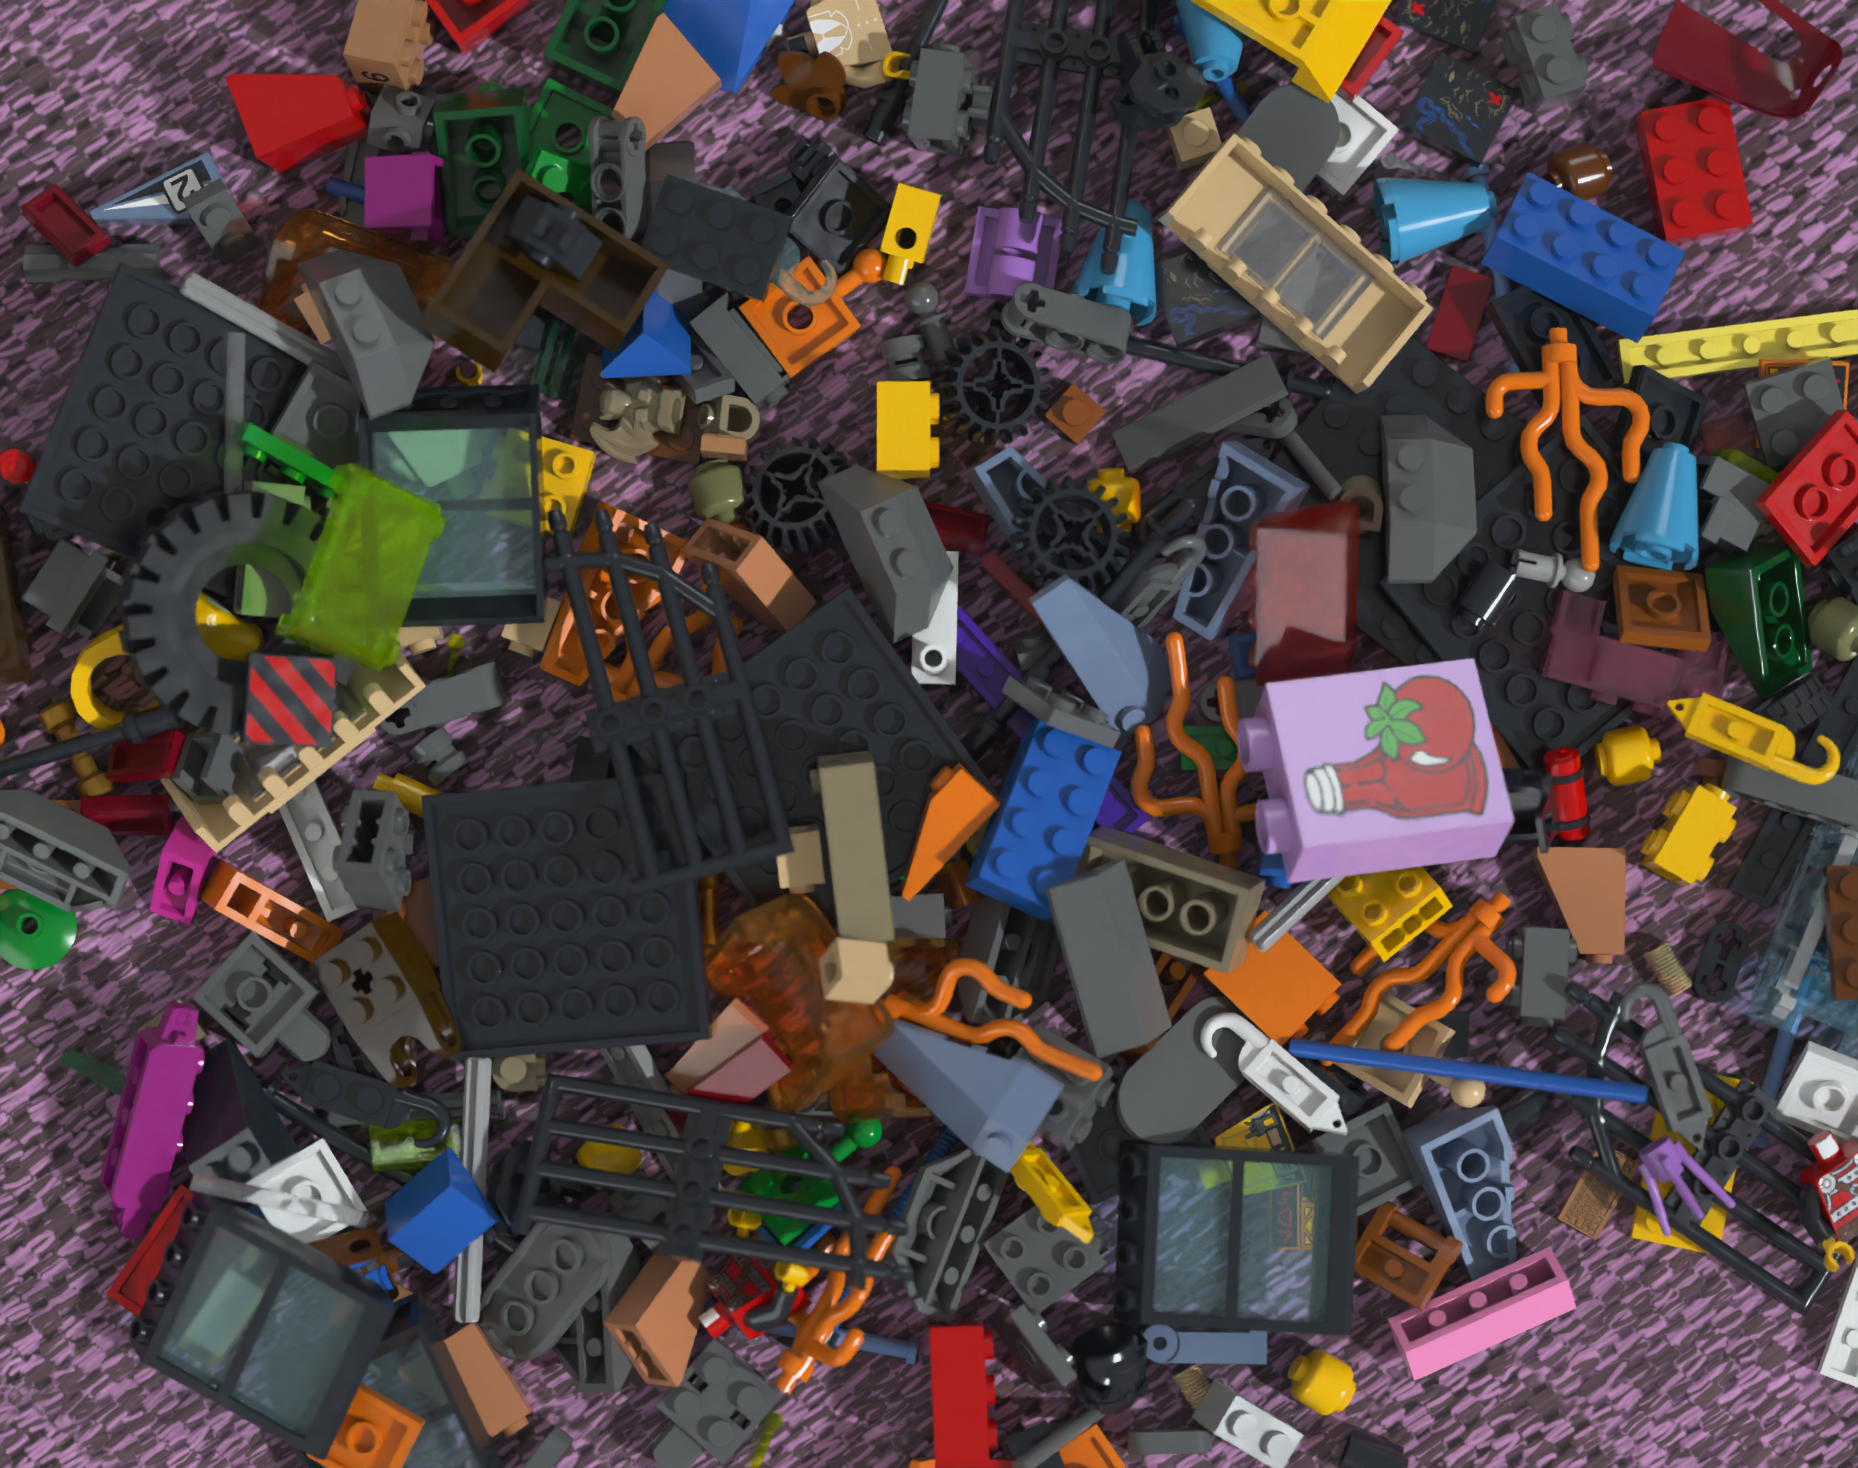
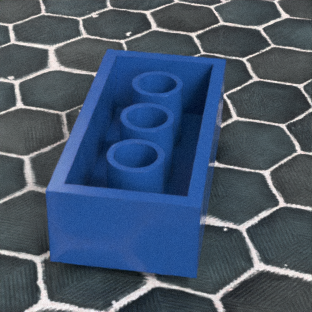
(1583, 257)
(1042, 817)

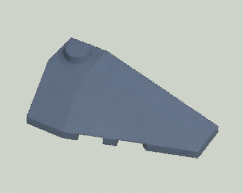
(1109, 656)
(977, 1095)
(1468, 1183)

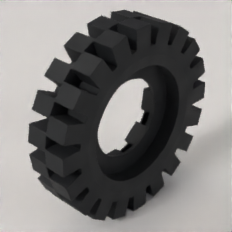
(167, 582)

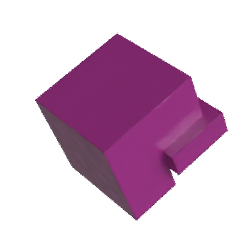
(406, 197)

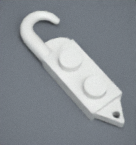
(1279, 1075)

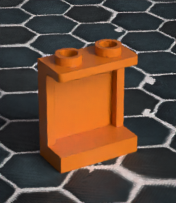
(1278, 987)

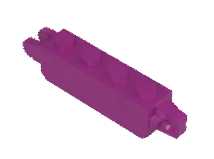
(151, 1118)

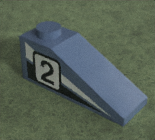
(161, 198)

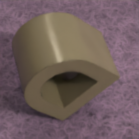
(729, 416)
(1370, 499)
(520, 1072)

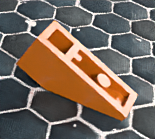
(949, 819)
(269, 912)

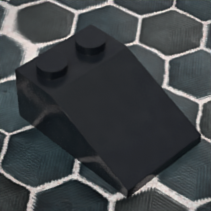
(232, 1122)

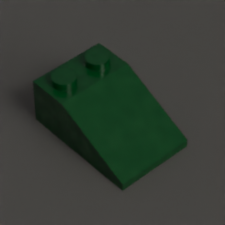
(601, 40)
(483, 146)
(1762, 613)

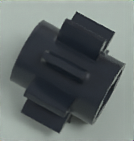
(808, 159)

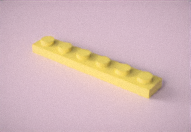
(1742, 345)

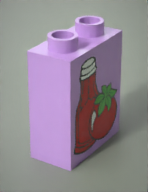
(1376, 771)

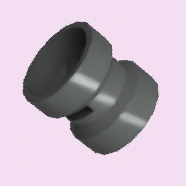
(904, 352)
(439, 756)

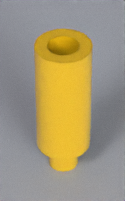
(407, 789)

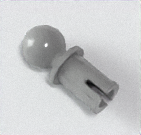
(1552, 570)

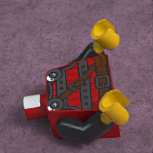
(1831, 1197)
(753, 1290)

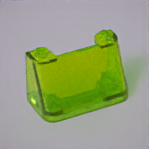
(363, 569)

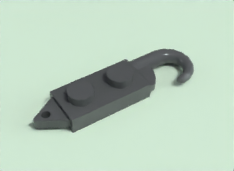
(1157, 585)
(1671, 1067)

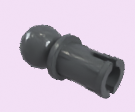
(922, 300)

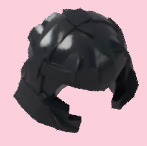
(1109, 1366)

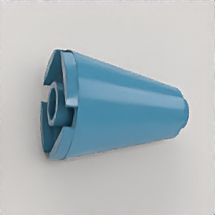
(1211, 42)
(1428, 214)
(1134, 278)
(1662, 512)

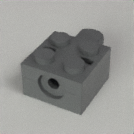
(269, 1000)
(713, 1407)

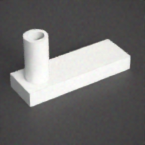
(936, 646)

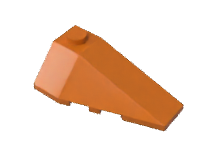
(564, 651)

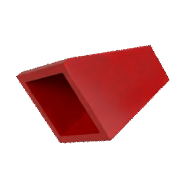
(299, 115)

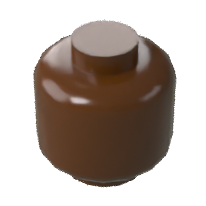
(1580, 171)

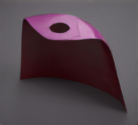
(1737, 72)

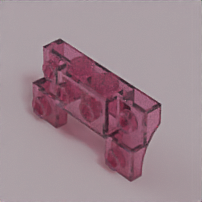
(1626, 670)

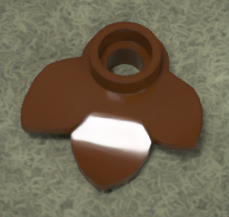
(812, 84)

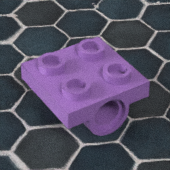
(1011, 253)

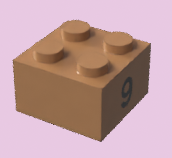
(389, 43)

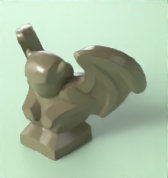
(641, 411)

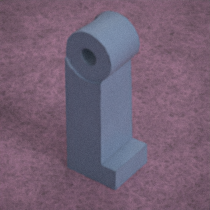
(1205, 1346)

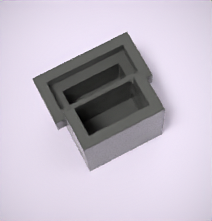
(1727, 504)
(76, 590)

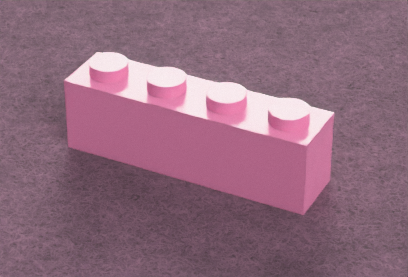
(1482, 1313)

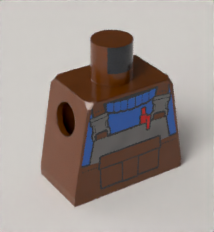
(364, 1254)

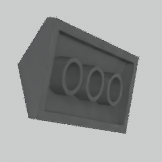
(1108, 959)

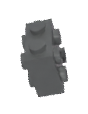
(1545, 58)
(941, 100)
(376, 850)
(1542, 974)
(1080, 1098)
(1042, 1258)

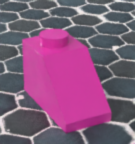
(182, 874)

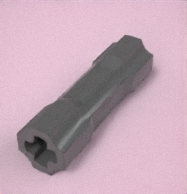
(48, 266)

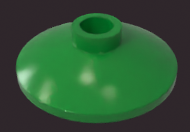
(47, 944)

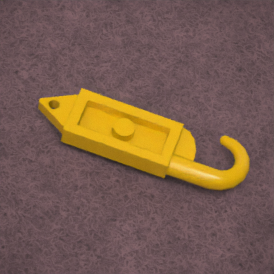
(1750, 738)
(1052, 1193)

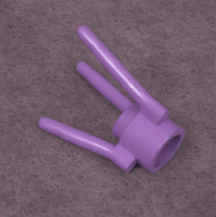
(1663, 1160)

